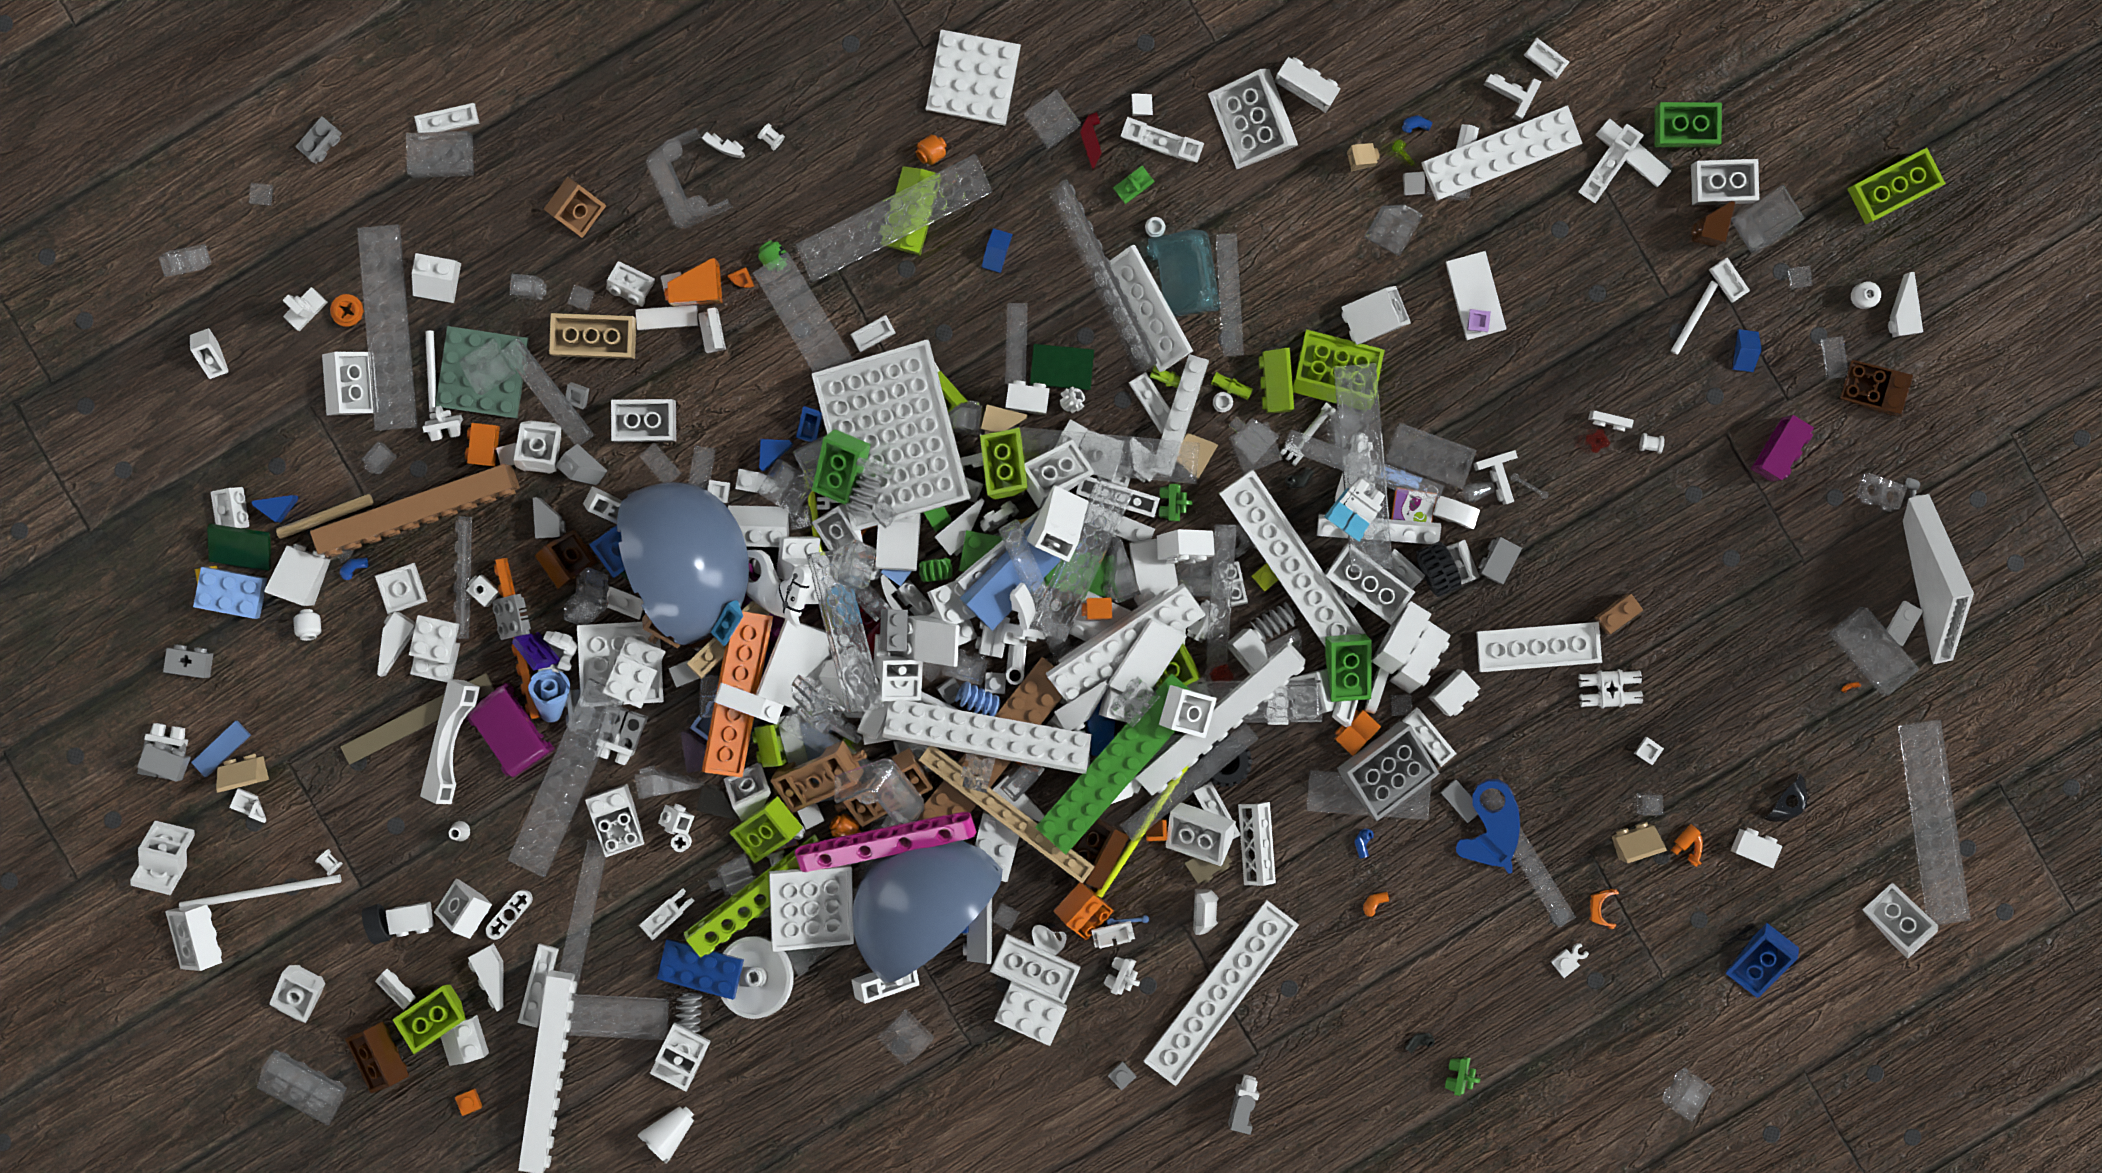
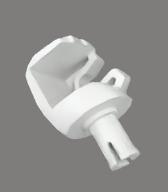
(563, 647)

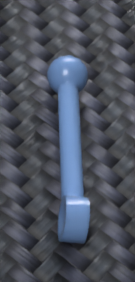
(1145, 919)

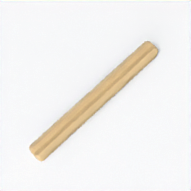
(324, 516)

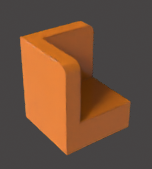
(1158, 831)

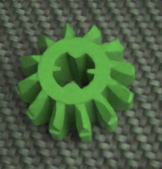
(935, 569)

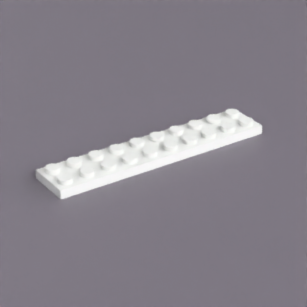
(1289, 558)
(987, 735)
(1221, 992)

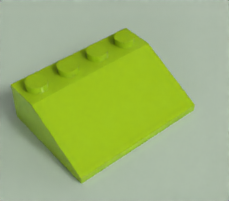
(1318, 358)

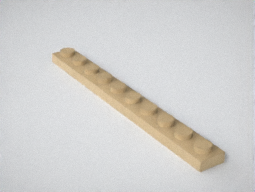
(1006, 814)

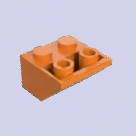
(1083, 911)

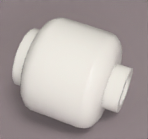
(1865, 295)
(307, 625)

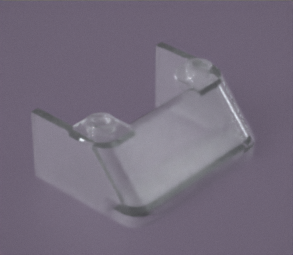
(681, 210)
(882, 783)

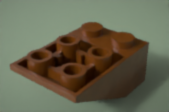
(1877, 388)

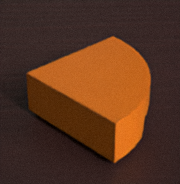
(741, 278)

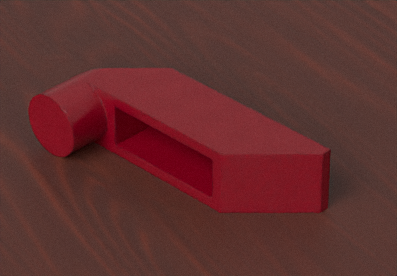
(1090, 139)

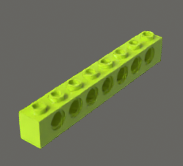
(729, 909)

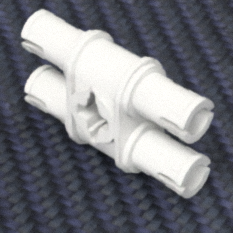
(1617, 696)

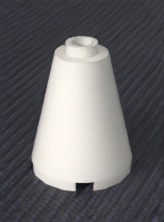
(667, 1133)

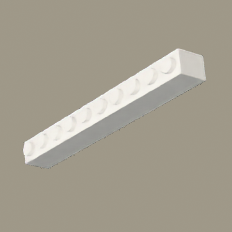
(1226, 714)
(546, 1072)

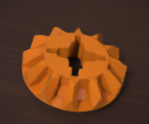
(338, 313)

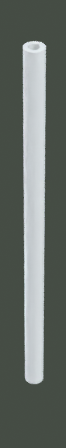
(264, 891)

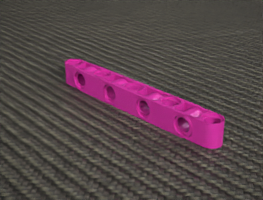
(885, 842)

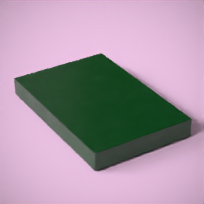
(1062, 366)
(239, 547)

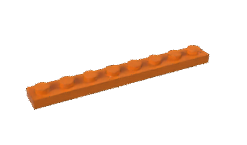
(523, 668)

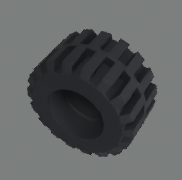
(1439, 569)
(1235, 776)

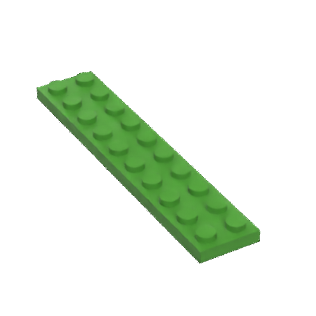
(1107, 775)

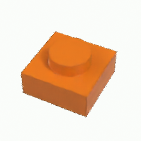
(468, 1102)

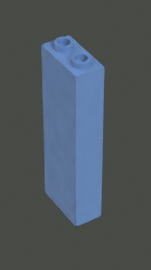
(991, 592)

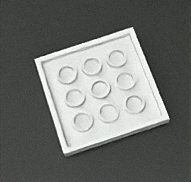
(973, 77)
(600, 647)
(811, 908)

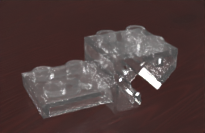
(821, 708)

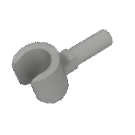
(1913, 485)

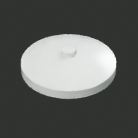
(764, 978)

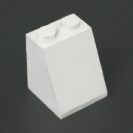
(1375, 315)
(298, 575)

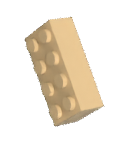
(592, 336)

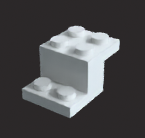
(793, 553)
(951, 609)
(434, 648)
(634, 672)
(898, 675)
(162, 857)
(680, 1057)

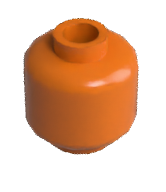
(931, 149)
(844, 825)

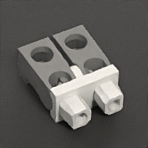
(625, 739)
(175, 740)
(1243, 1105)

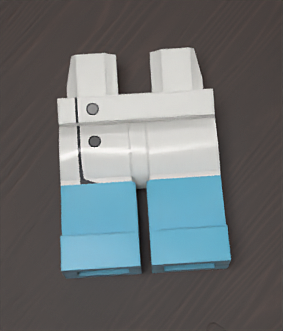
(1355, 510)

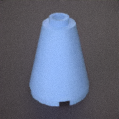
(549, 693)

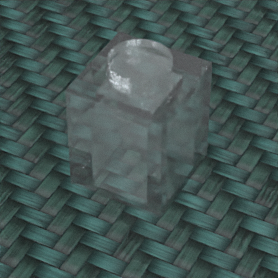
(378, 458)
(1649, 804)

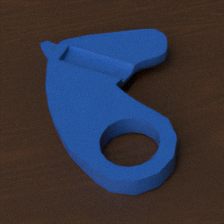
(1502, 825)

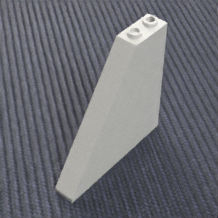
(1938, 577)

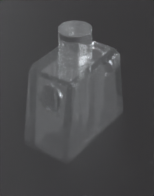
(1252, 438)
(733, 875)

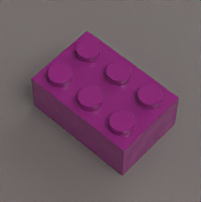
(1783, 448)

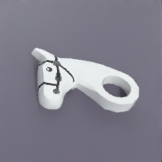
(778, 597)

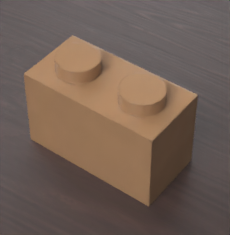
(1618, 613)

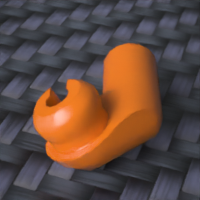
(1372, 902)

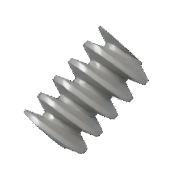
(863, 496)
(1274, 622)
(689, 1011)

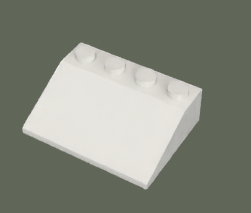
(1253, 118)
(795, 652)

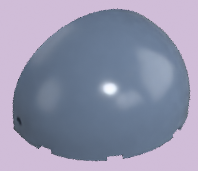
(682, 557)
(919, 904)

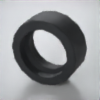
(375, 924)

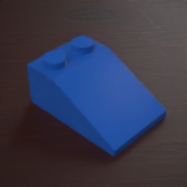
(1763, 960)

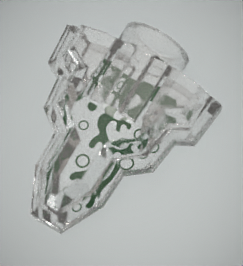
(803, 958)

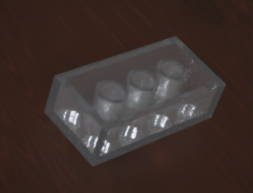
(1429, 456)
(1874, 651)

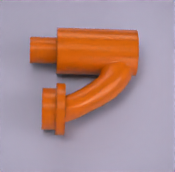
(1686, 838)

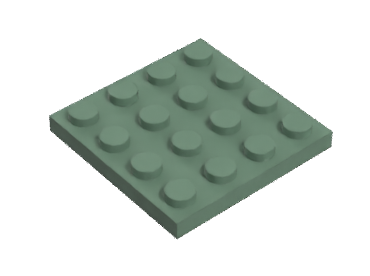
(455, 389)

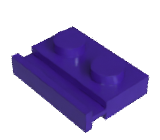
(535, 651)

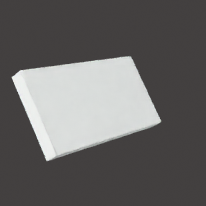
(1475, 290)
(1148, 655)
(1035, 968)

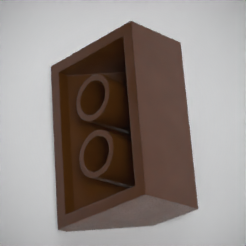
(1101, 848)
(377, 1057)

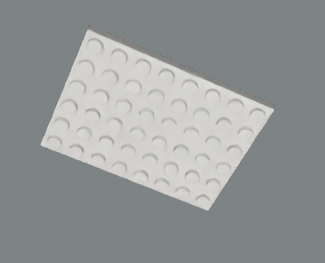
(902, 412)

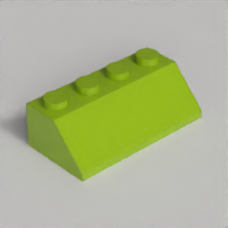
(914, 241)

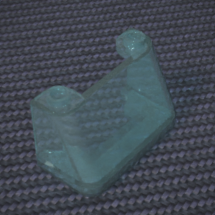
(1186, 272)

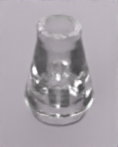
(1476, 491)

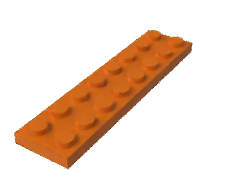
(741, 669)

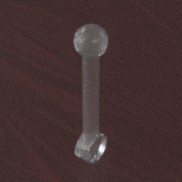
(1515, 477)

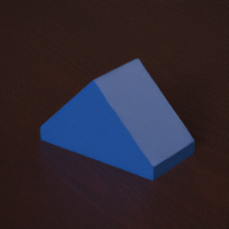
(996, 250)
(1746, 350)
(810, 424)
(772, 450)
(277, 507)

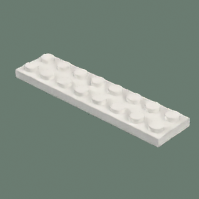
(1501, 153)
(1103, 656)

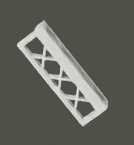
(1261, 844)

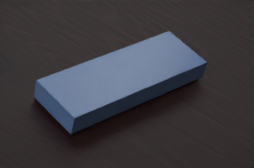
(221, 749)

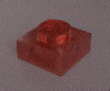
(1221, 673)

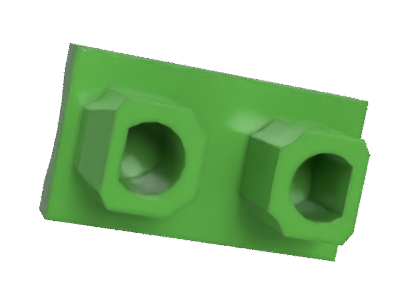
(1133, 185)
(1176, 506)
(1462, 1067)

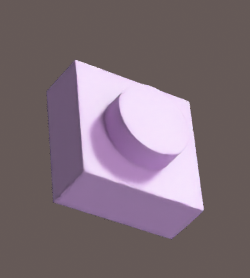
(1478, 320)

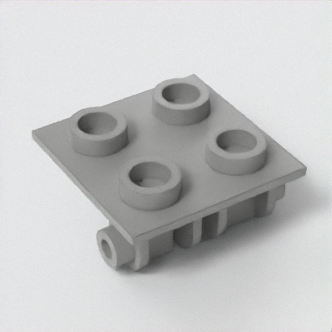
(509, 618)

